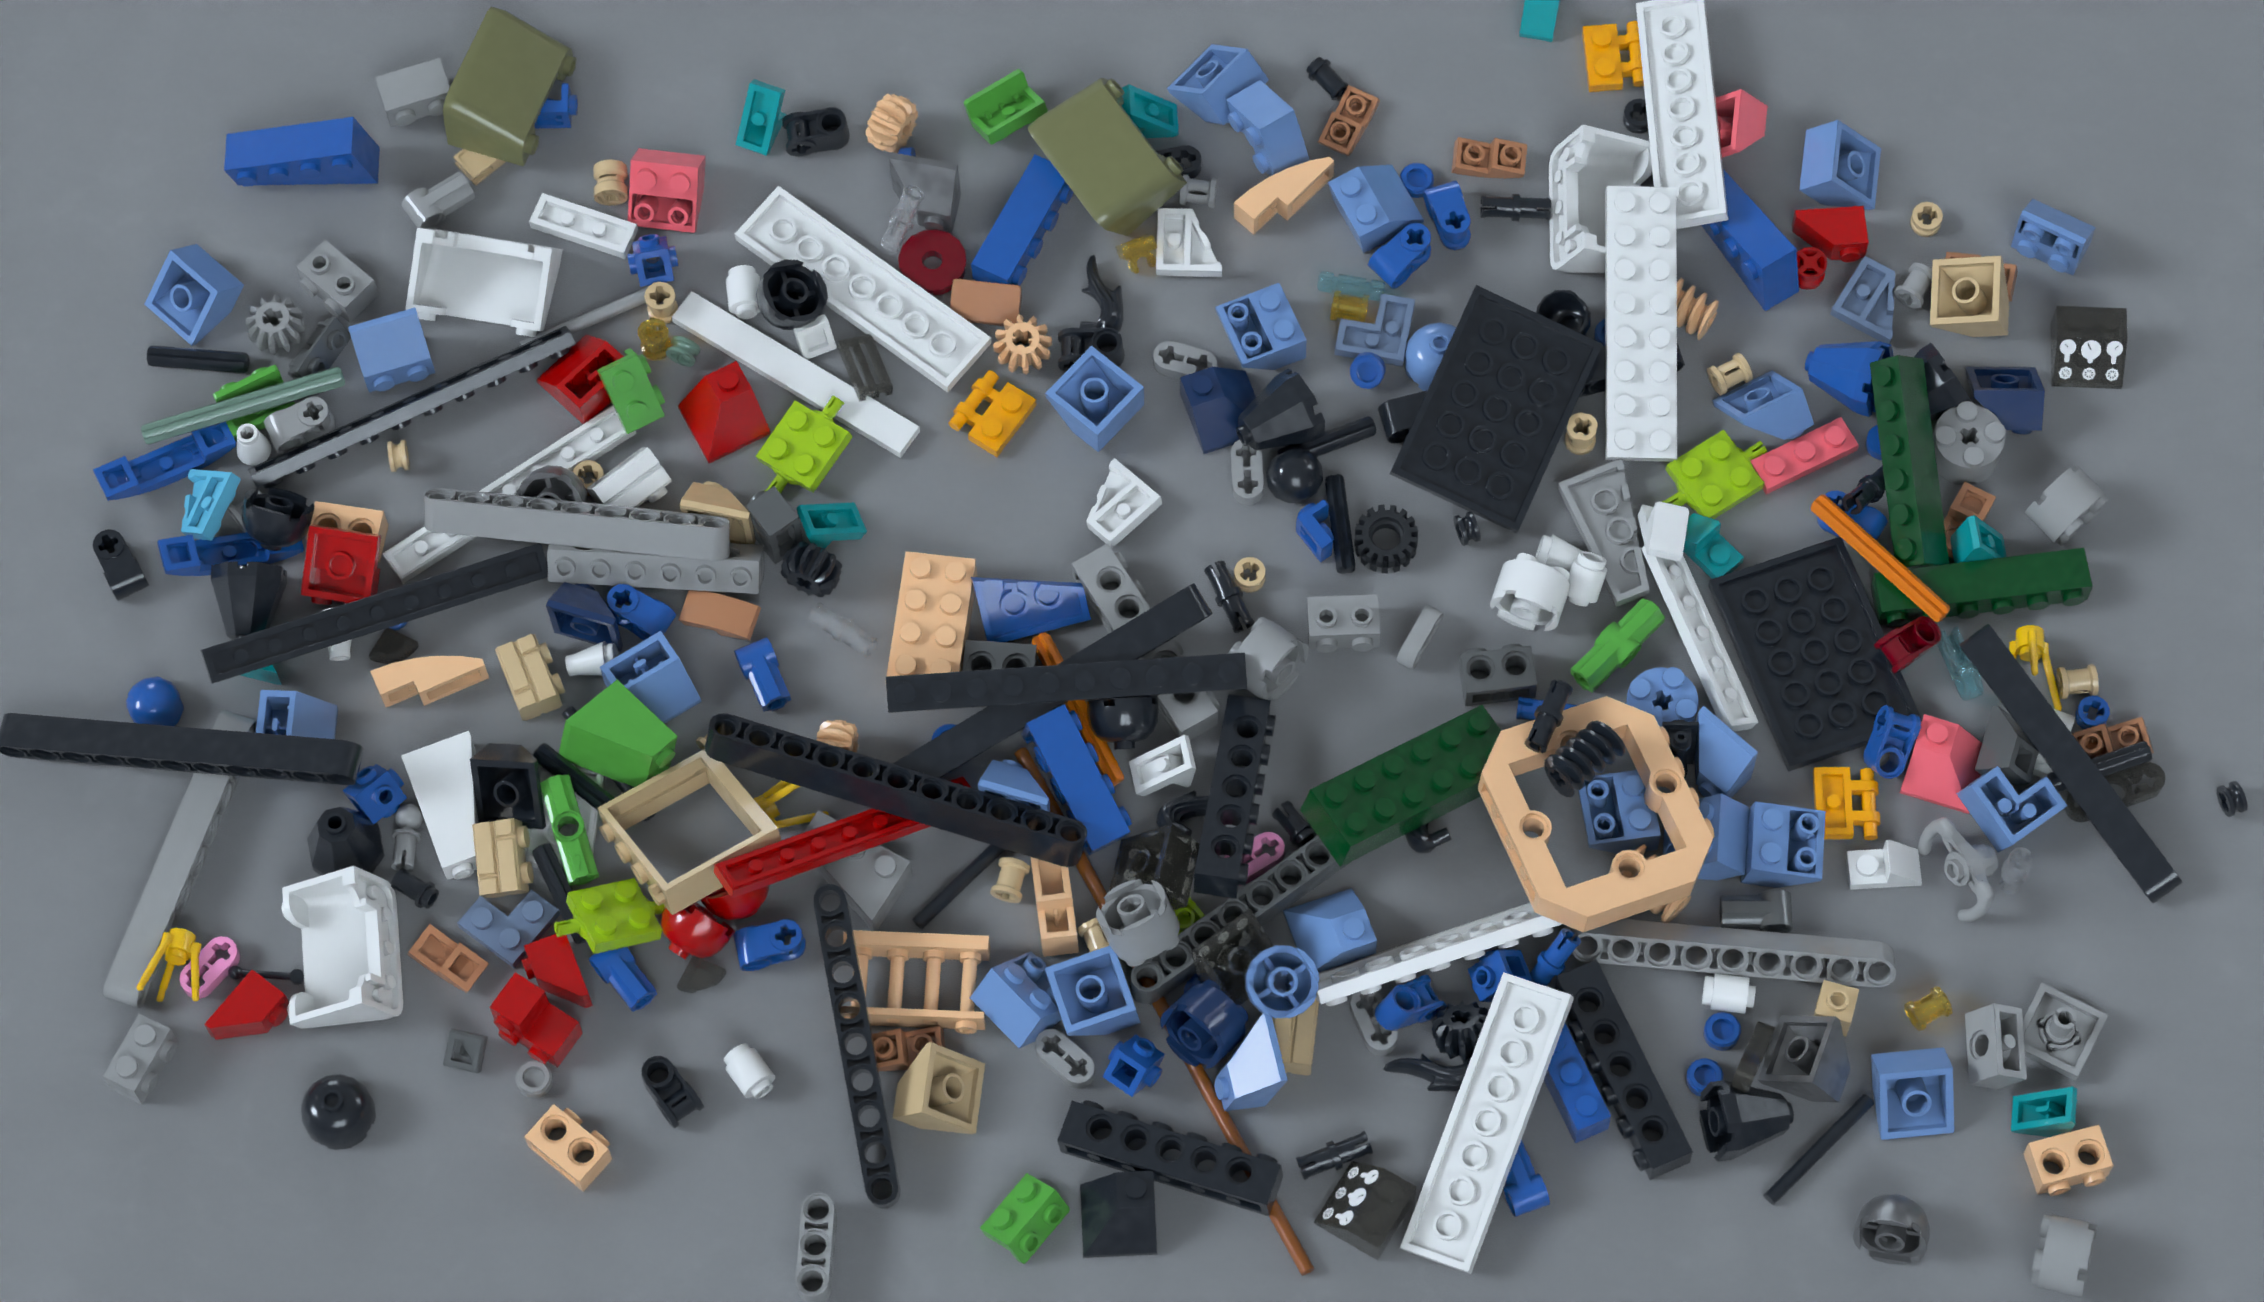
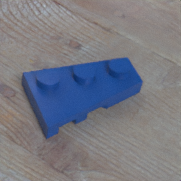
(1027, 607)

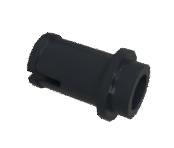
(1326, 77)
(1294, 825)
(422, 893)

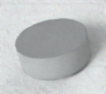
(534, 1079)

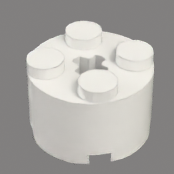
(1530, 593)

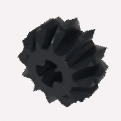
(811, 569)
(1459, 1029)

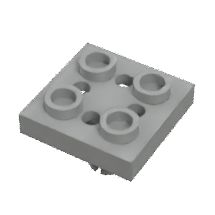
(2064, 1019)

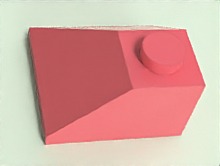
(1739, 121)
(1941, 763)

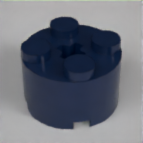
(1204, 1025)

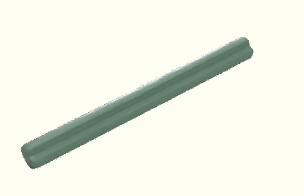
(242, 405)

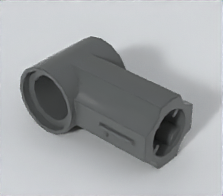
(1767, 911)

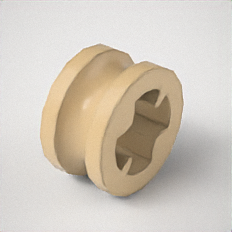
(1924, 229)
(398, 455)
(588, 466)
(1246, 585)

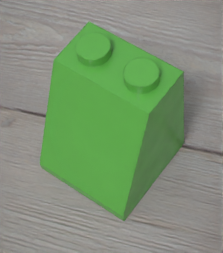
(618, 738)

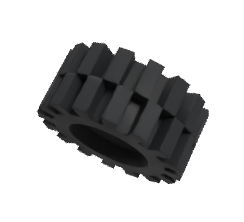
(1388, 519)

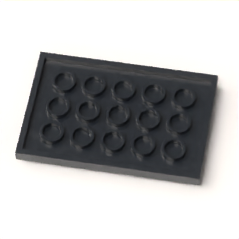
(1496, 409)
(1811, 651)

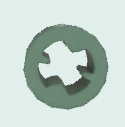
(683, 351)

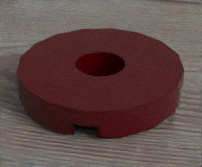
(933, 244)

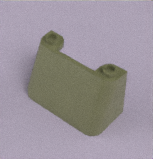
(504, 88)
(1106, 157)

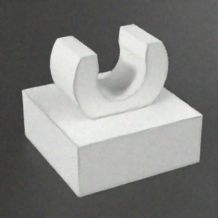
(815, 338)

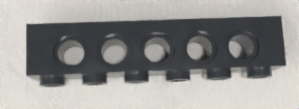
(1214, 873)
(1654, 1157)
(1254, 1195)

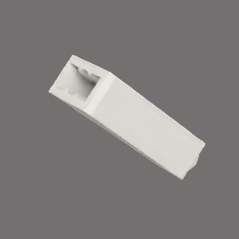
(447, 800)

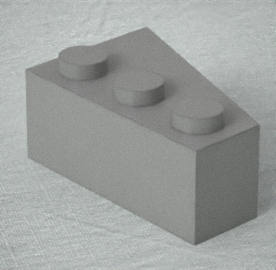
(868, 878)

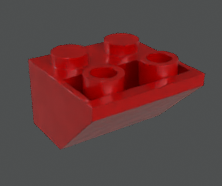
(575, 377)

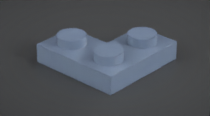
(1385, 338)
(508, 934)

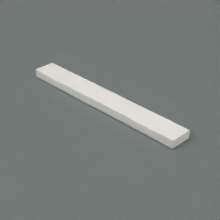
(794, 373)
(582, 444)

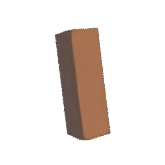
(986, 301)

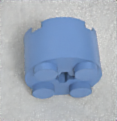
(1664, 689)

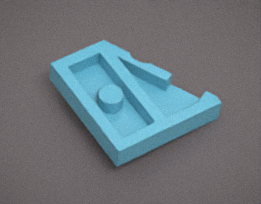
(208, 503)

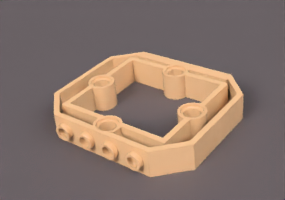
(1610, 895)

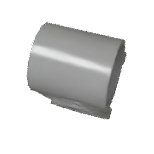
(296, 424)

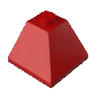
(723, 413)

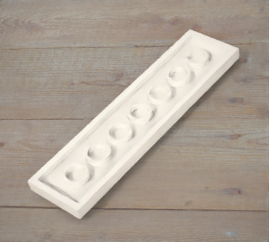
(1682, 108)
(867, 289)
(1640, 323)
(1431, 953)
(1487, 1123)

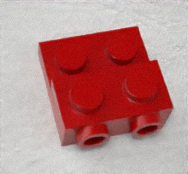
(340, 565)

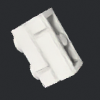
(632, 481)

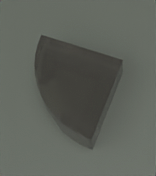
(392, 647)
(700, 975)

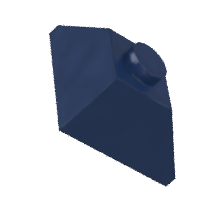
(2011, 395)
(1213, 404)
(582, 615)

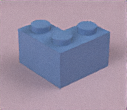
(1269, 128)
(2005, 813)

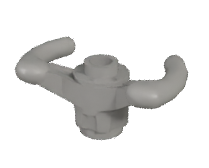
(1964, 864)

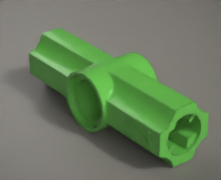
(1617, 645)
(574, 849)

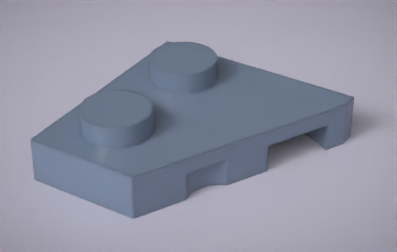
(1868, 300)

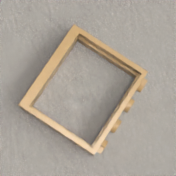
(660, 793)

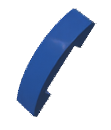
(164, 465)
(194, 557)

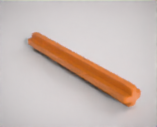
(1880, 558)
(1107, 764)

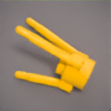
(2031, 648)
(775, 793)
(178, 947)

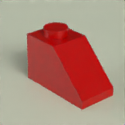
(1834, 231)
(556, 969)
(249, 1009)

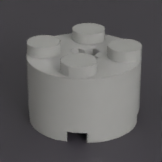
(1984, 440)
(2067, 505)
(1270, 658)
(1138, 921)
(2064, 1254)

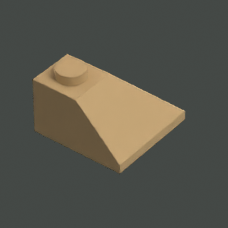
(1970, 296)
(715, 500)
(940, 1091)

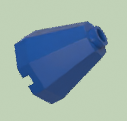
(1846, 373)

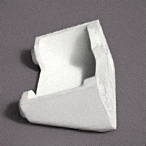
(1577, 184)
(482, 279)
(347, 949)

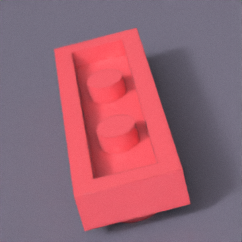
(1804, 455)

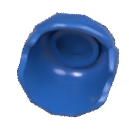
(154, 702)

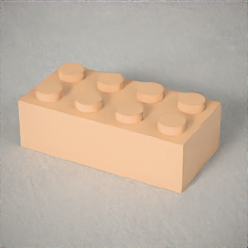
(932, 614)

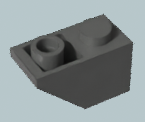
(2007, 748)

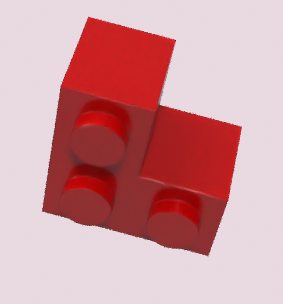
(529, 1019)

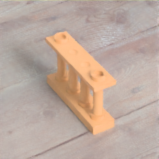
(934, 950)

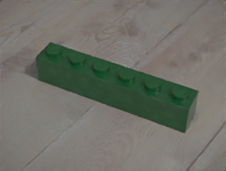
(1909, 461)
(1990, 586)

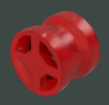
(1811, 259)

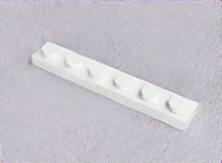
(1702, 642)

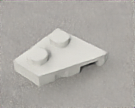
(1183, 246)
(1121, 505)

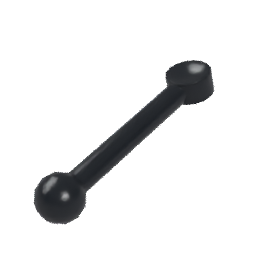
(296, 975)

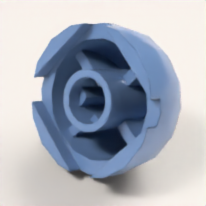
(1426, 351)
(1282, 981)

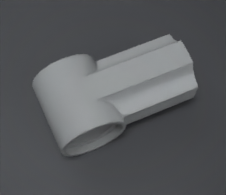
(431, 206)

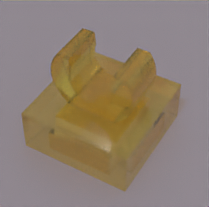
(1137, 248)

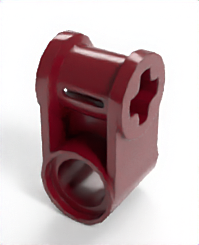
(1909, 642)

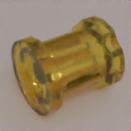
(1349, 307)
(654, 339)
(1928, 1008)

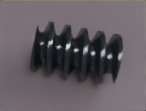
(1582, 757)

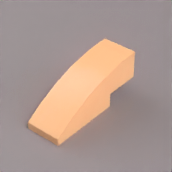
(1282, 193)
(428, 676)
(1054, 908)

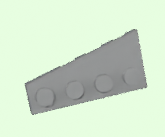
(1606, 523)

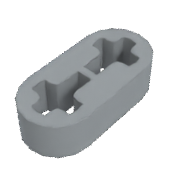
(1185, 359)
(1238, 473)
(1419, 637)
(1366, 1024)
(1058, 1064)

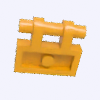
(1603, 58)
(1000, 420)
(1834, 794)

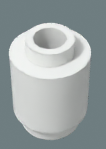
(742, 291)
(1586, 578)
(1728, 993)
(749, 1071)

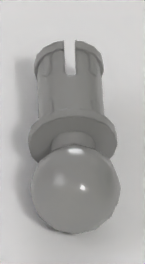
(408, 819)

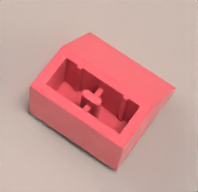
(666, 190)

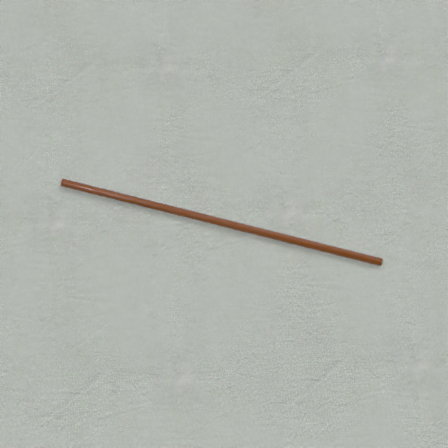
(1198, 1073)

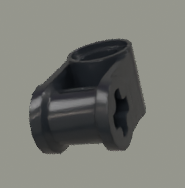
(814, 132)
(1084, 340)
(119, 567)
(674, 1095)

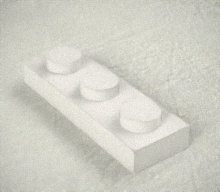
(583, 226)

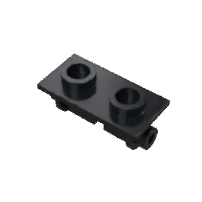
(1682, 740)

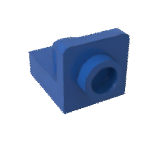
(558, 112)
(1313, 532)

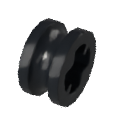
(1632, 124)
(1467, 528)
(2232, 798)

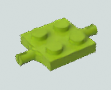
(804, 445)
(1715, 475)
(612, 916)

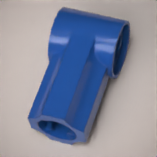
(761, 668)
(623, 974)
(1524, 1188)

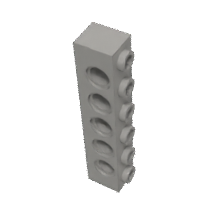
(1106, 566)
(737, 574)

